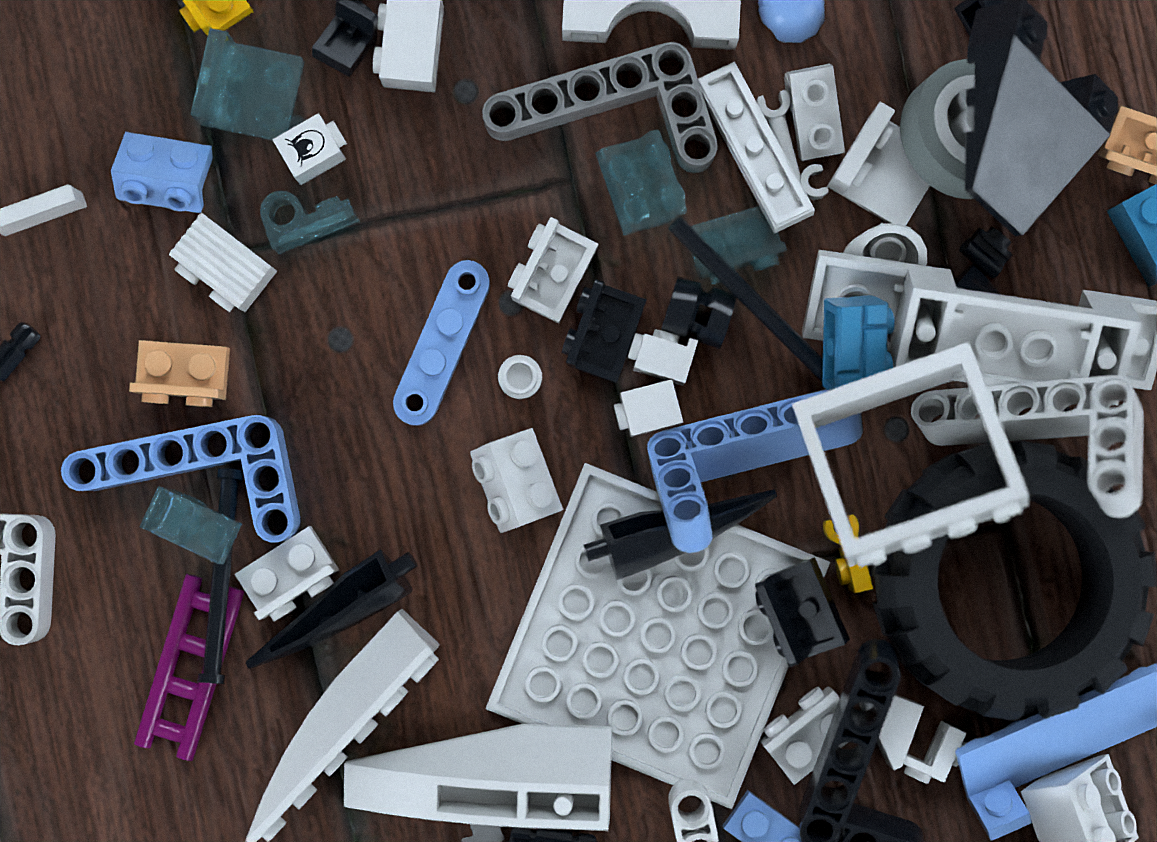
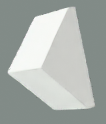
(897, 729)

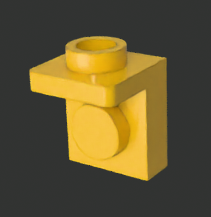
(214, 13)

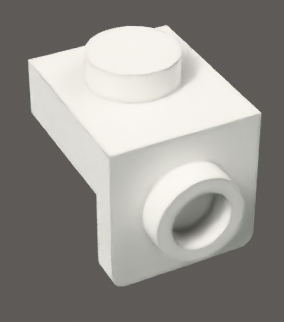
(939, 757)

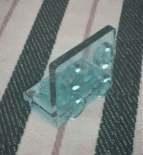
(246, 88)

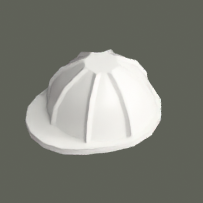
(891, 243)

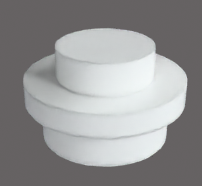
(520, 376)

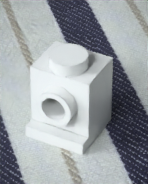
(662, 356)

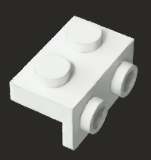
(552, 270)
(515, 480)

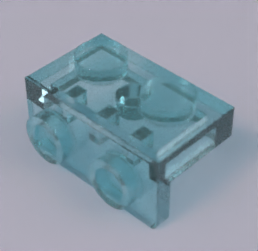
(642, 183)
(741, 241)

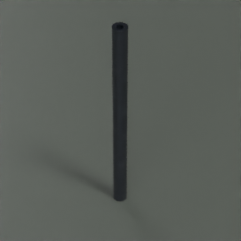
(747, 295)

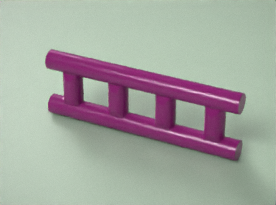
(166, 683)

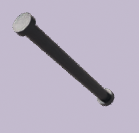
(220, 585)

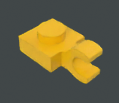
(854, 576)

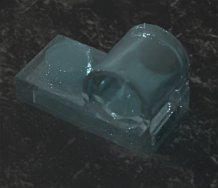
(329, 217)
(190, 524)

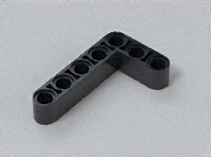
(850, 765)

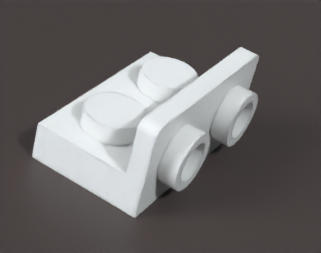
(287, 573)
(798, 739)

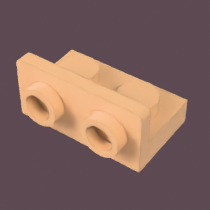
(181, 371)

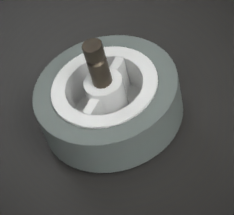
(936, 127)

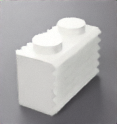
(221, 263)

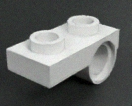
(815, 111)

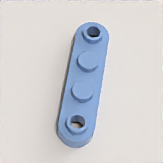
(441, 343)

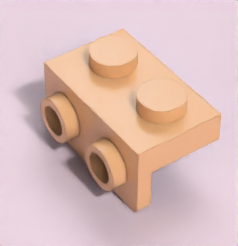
(1132, 143)

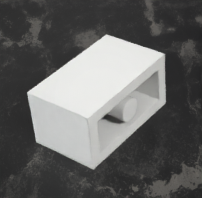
(409, 44)

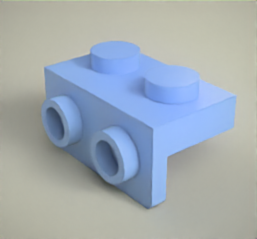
(161, 172)

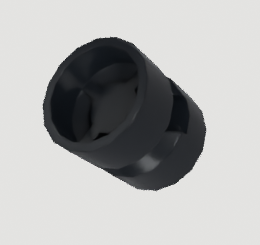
(684, 306)

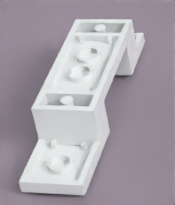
(1008, 335)

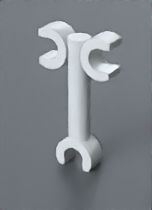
(780, 129)

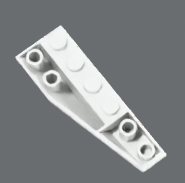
(345, 712)

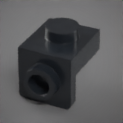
(347, 37)

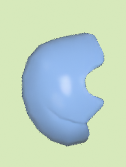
(792, 18)

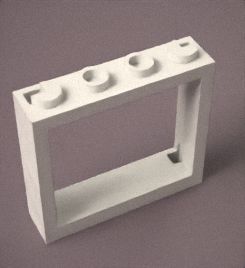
(888, 387)

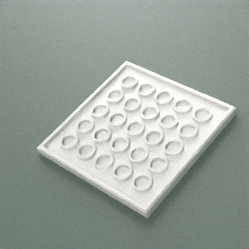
(659, 656)

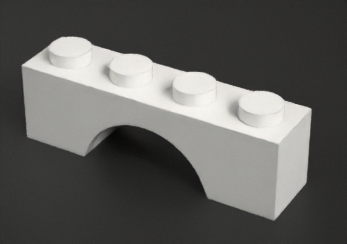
(705, 21)

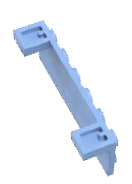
(1037, 746)

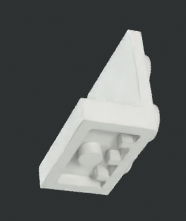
(878, 171)

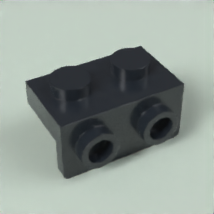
(604, 331)
(800, 612)

